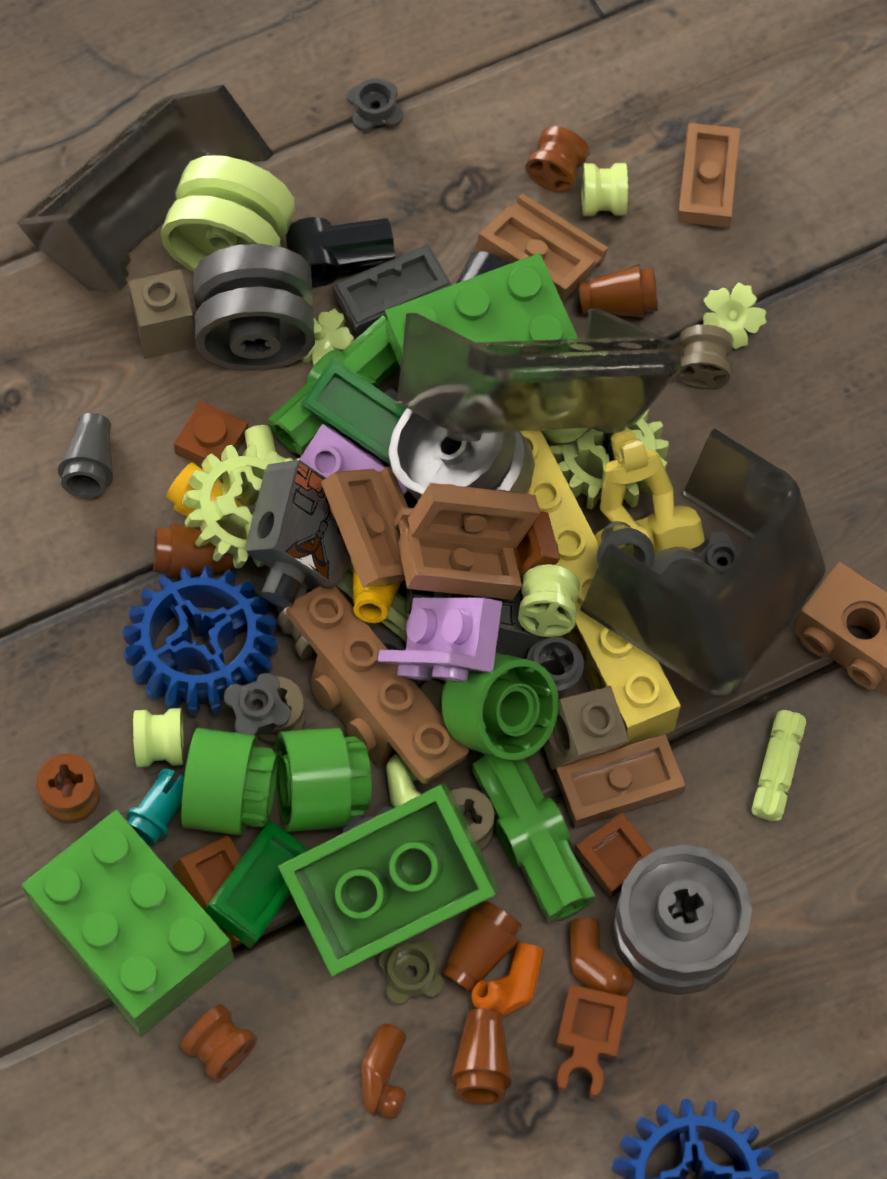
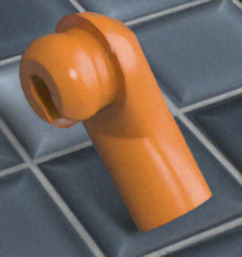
(516, 988)

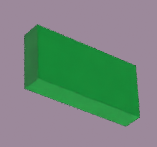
(354, 409)
(255, 886)

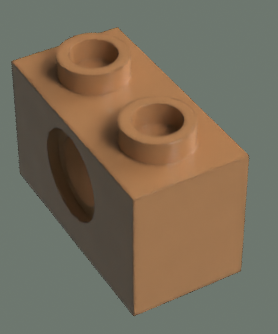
(844, 602)

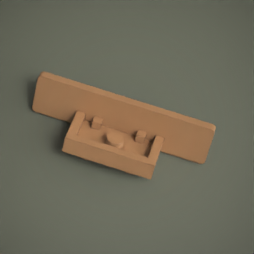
(367, 694)

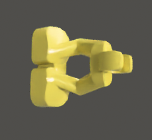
(669, 524)

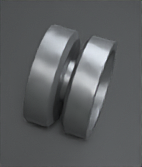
(253, 307)
(425, 455)
(686, 885)

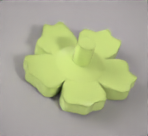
(734, 312)
(328, 335)

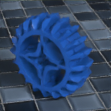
(235, 614)
(689, 1131)

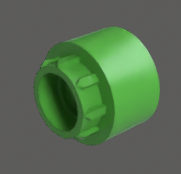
(502, 710)
(321, 779)
(228, 782)

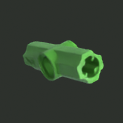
(366, 356)
(534, 836)

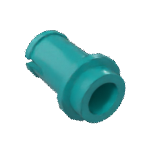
(157, 808)

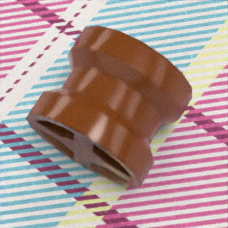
(557, 159)
(73, 801)
(218, 1043)

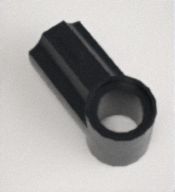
(340, 247)

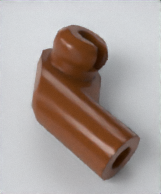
(592, 965)

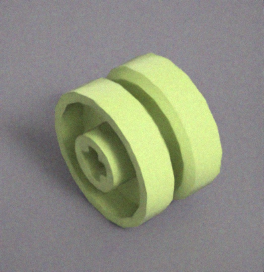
(224, 206)

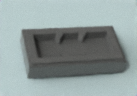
(392, 283)

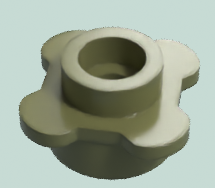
(416, 955)

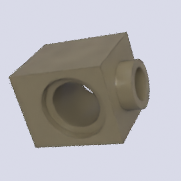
(162, 313)
(585, 728)

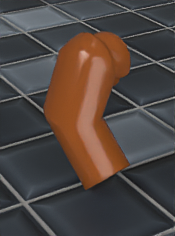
(376, 1072)

